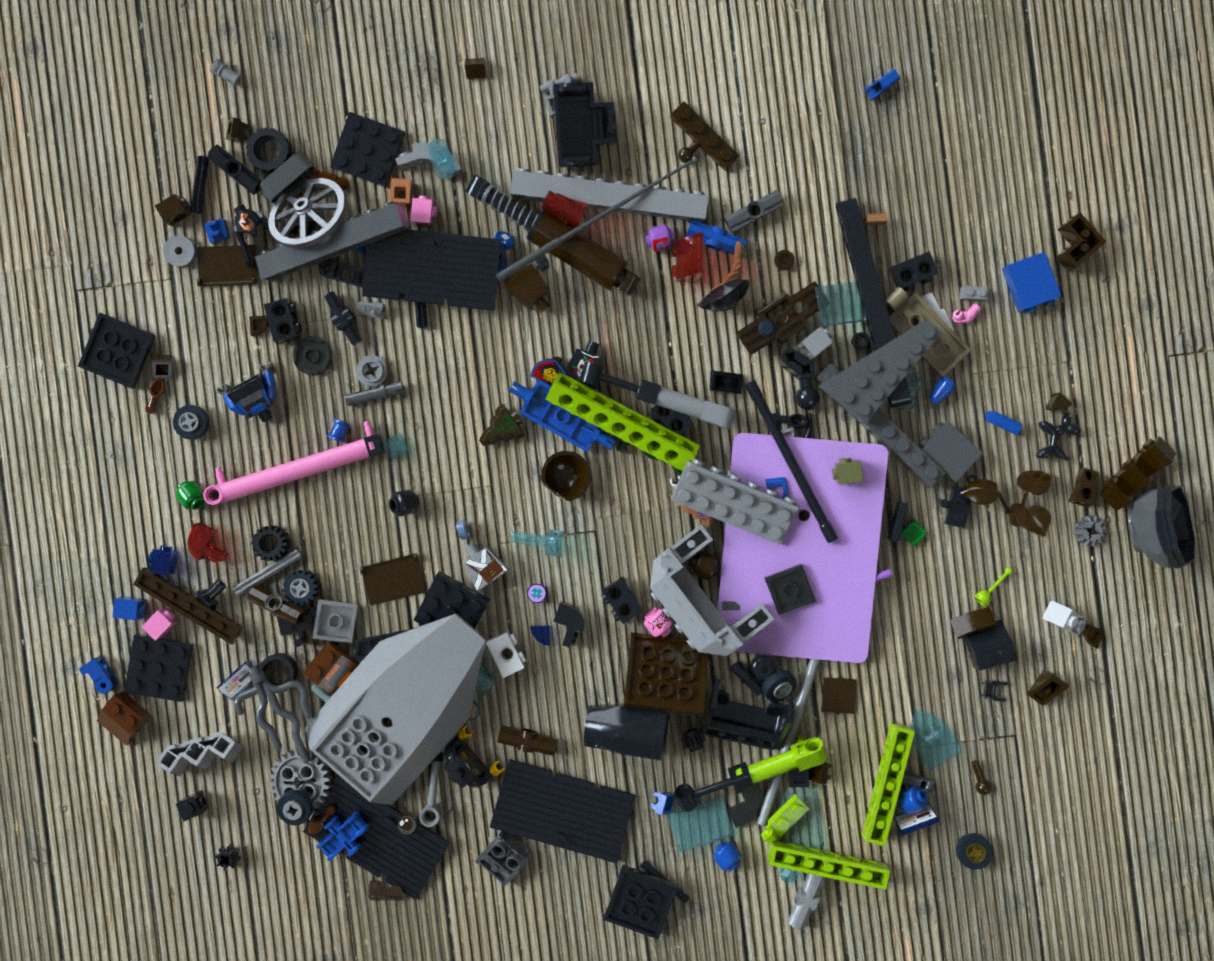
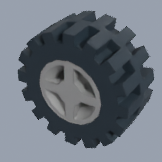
(295, 590)

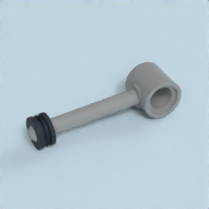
(432, 806)

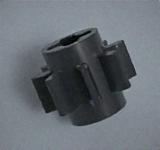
(693, 740)
(223, 861)

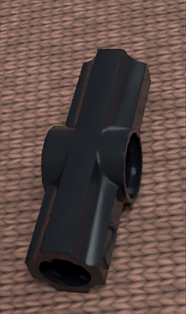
(228, 162)

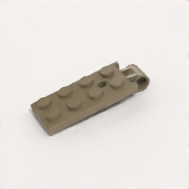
(946, 349)

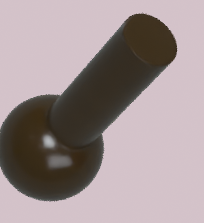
(982, 786)

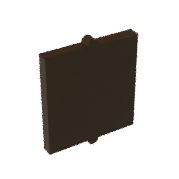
(838, 695)

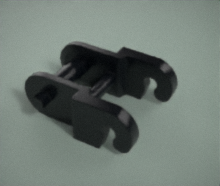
(986, 685)

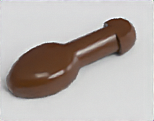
(156, 390)
(318, 823)

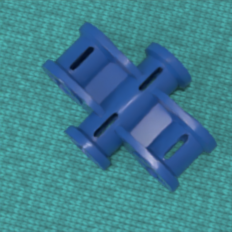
(343, 835)

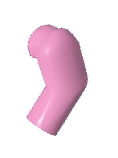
(966, 316)

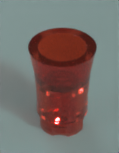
(564, 208)

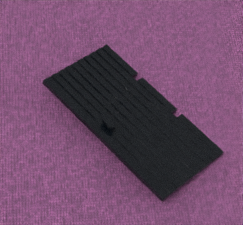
(433, 269)
(583, 818)
(403, 858)

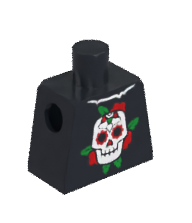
(577, 361)

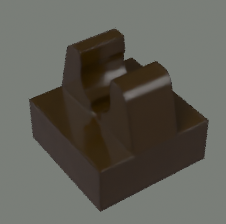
(233, 128)
(820, 773)

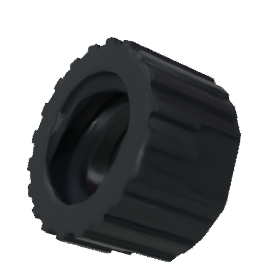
(866, 340)

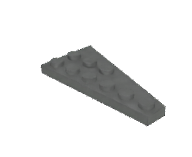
(872, 379)

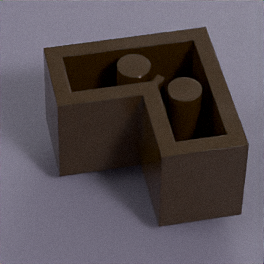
(1082, 239)

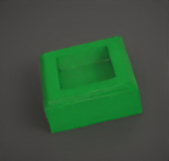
(913, 533)

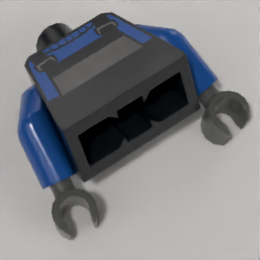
(252, 395)

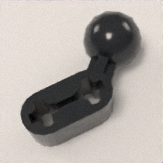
(807, 396)

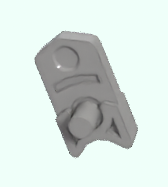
(371, 309)

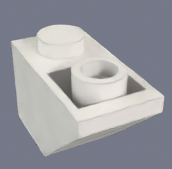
(1065, 618)

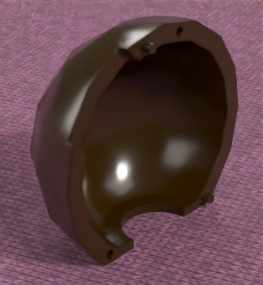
(566, 475)

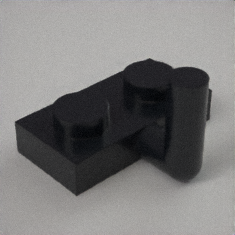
(956, 507)
(308, 623)

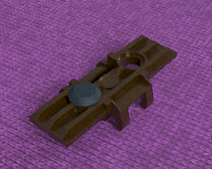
(782, 326)

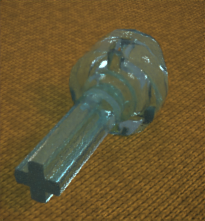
(550, 542)

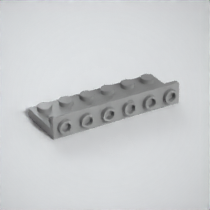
(734, 501)

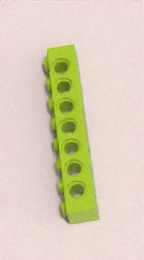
(592, 406)

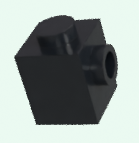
(192, 805)

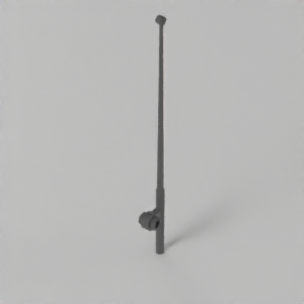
(538, 257)

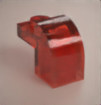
(201, 541)

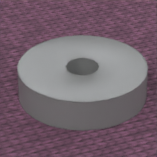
(188, 251)

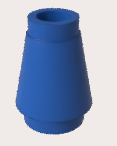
(942, 390)

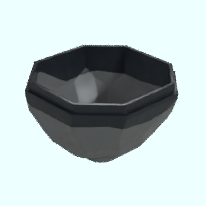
(1163, 527)

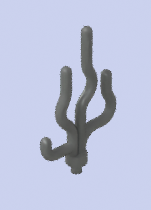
(265, 689)

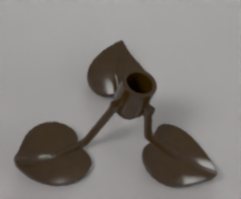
(1034, 519)

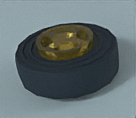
(978, 857)

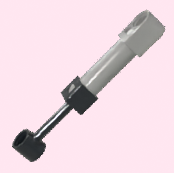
(663, 397)

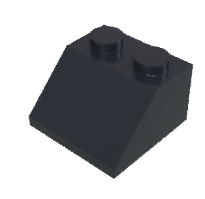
(990, 647)

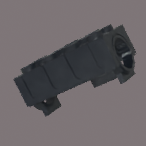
(581, 124)

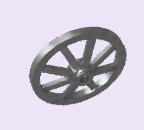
(306, 209)

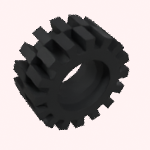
(259, 546)

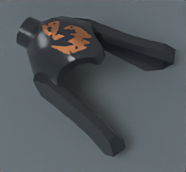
(247, 222)

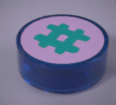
(537, 593)

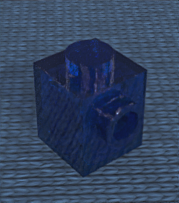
(163, 560)

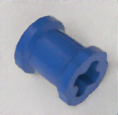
(338, 430)

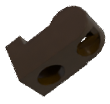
(1085, 487)

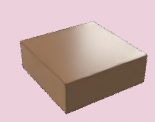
(875, 219)

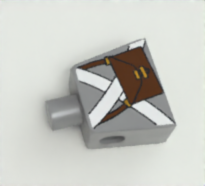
(483, 565)

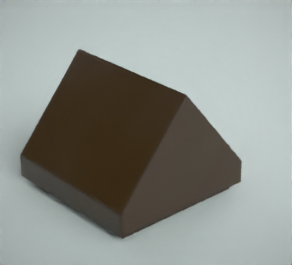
(475, 68)
(1058, 401)

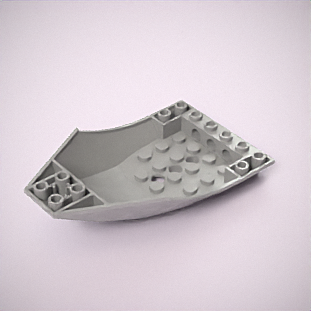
(421, 684)

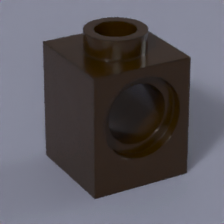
(173, 209)

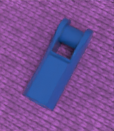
(883, 83)
(1003, 422)

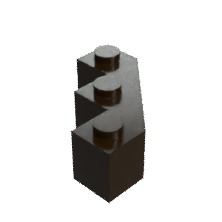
(1137, 473)

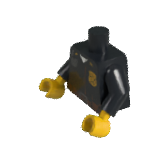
(464, 764)

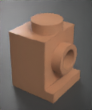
(401, 186)

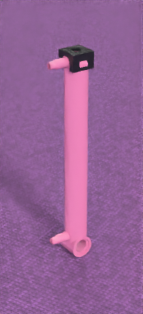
(294, 470)

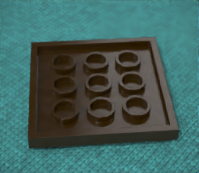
(665, 675)

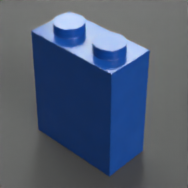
(1031, 282)

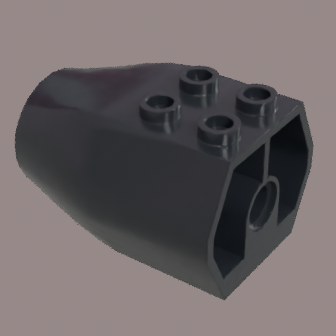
(627, 730)

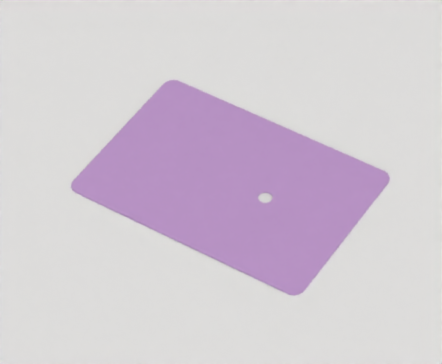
(838, 571)

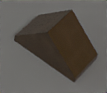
(1046, 688)

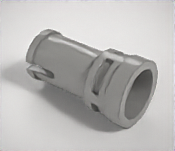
(221, 70)

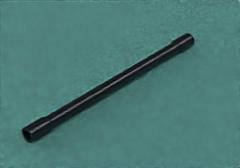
(825, 526)

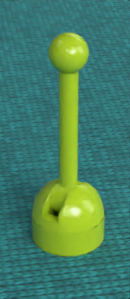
(984, 597)

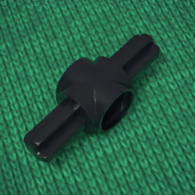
(343, 318)

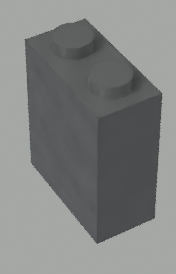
(950, 450)

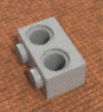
(815, 343)

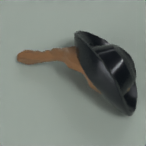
(731, 290)

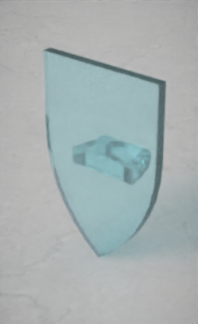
(933, 739)

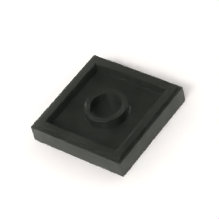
(790, 589)

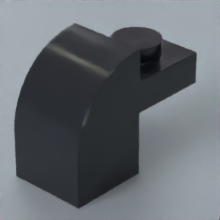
(571, 617)

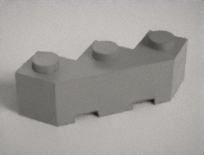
(199, 752)

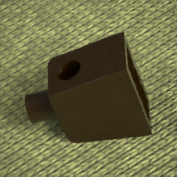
(529, 288)

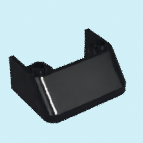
(745, 722)

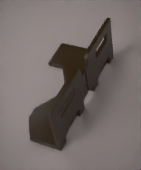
(376, 890)

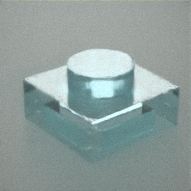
(396, 446)

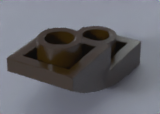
(974, 621)

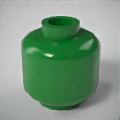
(190, 495)

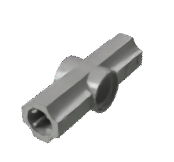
(806, 901)

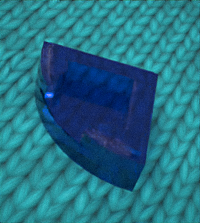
(541, 633)

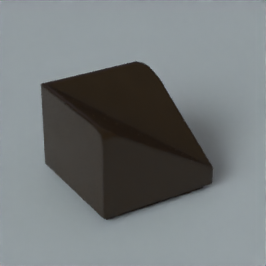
(160, 366)

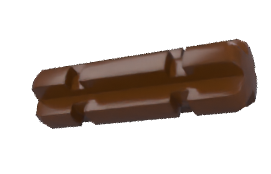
(342, 182)

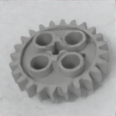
(295, 763)

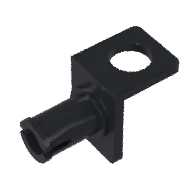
(208, 596)

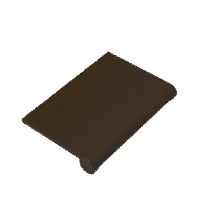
(225, 266)
(393, 579)

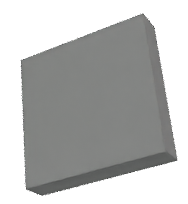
(335, 621)

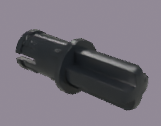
(746, 677)

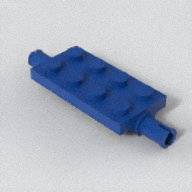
(558, 419)

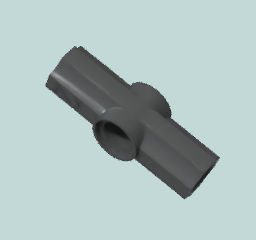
(765, 206)

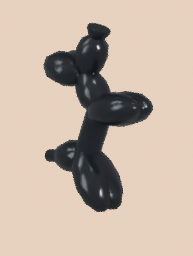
(1054, 433)

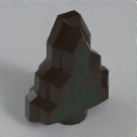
(503, 426)

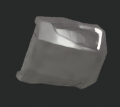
(504, 857)

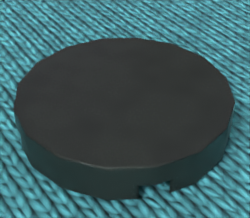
(312, 355)

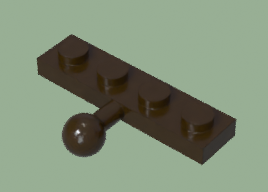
(703, 137)

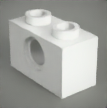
(506, 665)

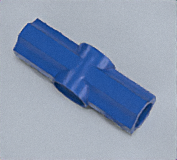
(715, 237)

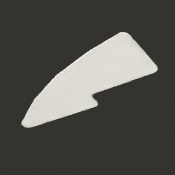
(931, 301)

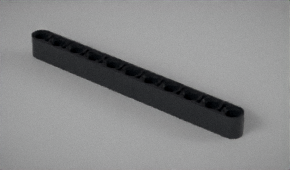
(868, 286)

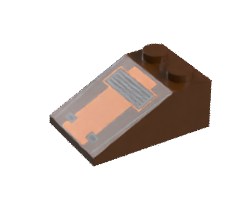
(331, 667)

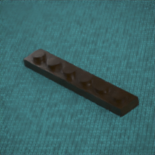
(188, 605)

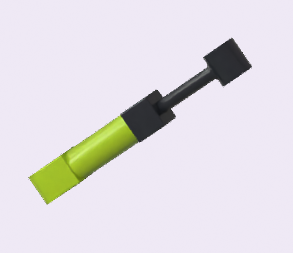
(743, 777)

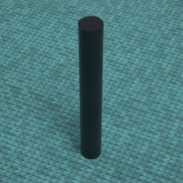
(651, 870)

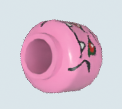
(658, 623)

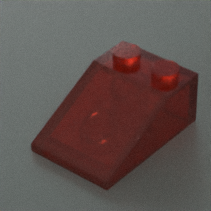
(688, 258)

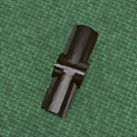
(267, 601)
(527, 740)

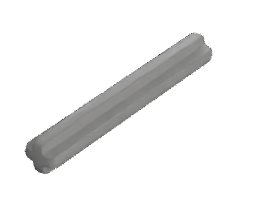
(267, 572)

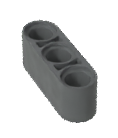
(286, 176)

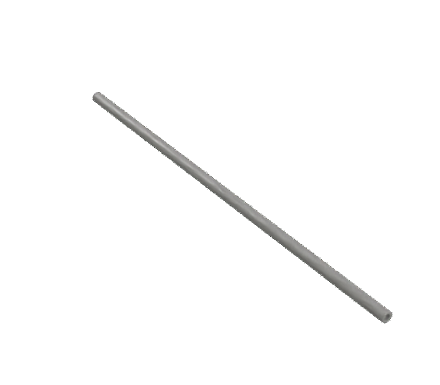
(789, 738)

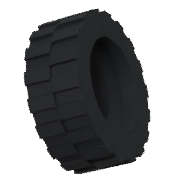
(258, 139)

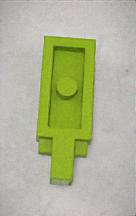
(784, 819)

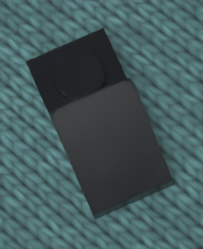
(725, 382)

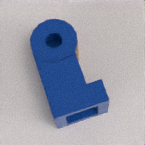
(100, 674)

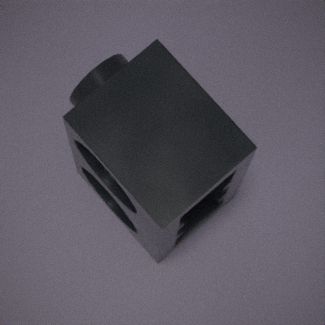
(911, 267)
(278, 322)
(667, 420)
(625, 598)

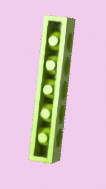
(888, 784)
(828, 864)

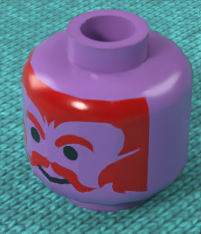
(660, 238)

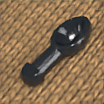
(794, 420)

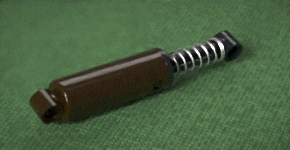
(577, 251)

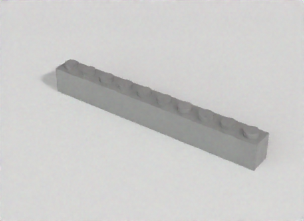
(604, 195)

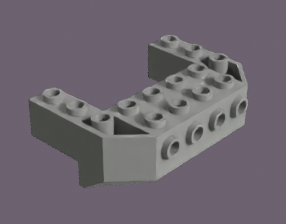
(692, 608)

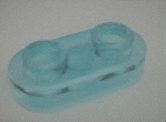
(441, 158)

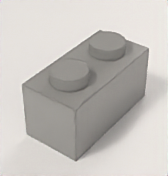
(973, 293)

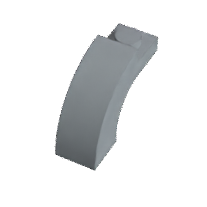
(422, 155)

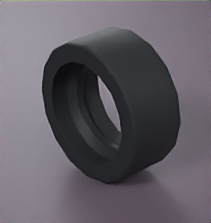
(288, 660)

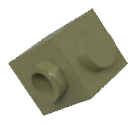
(847, 471)

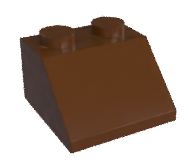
(123, 717)

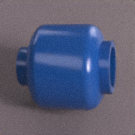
(912, 800)
(727, 856)

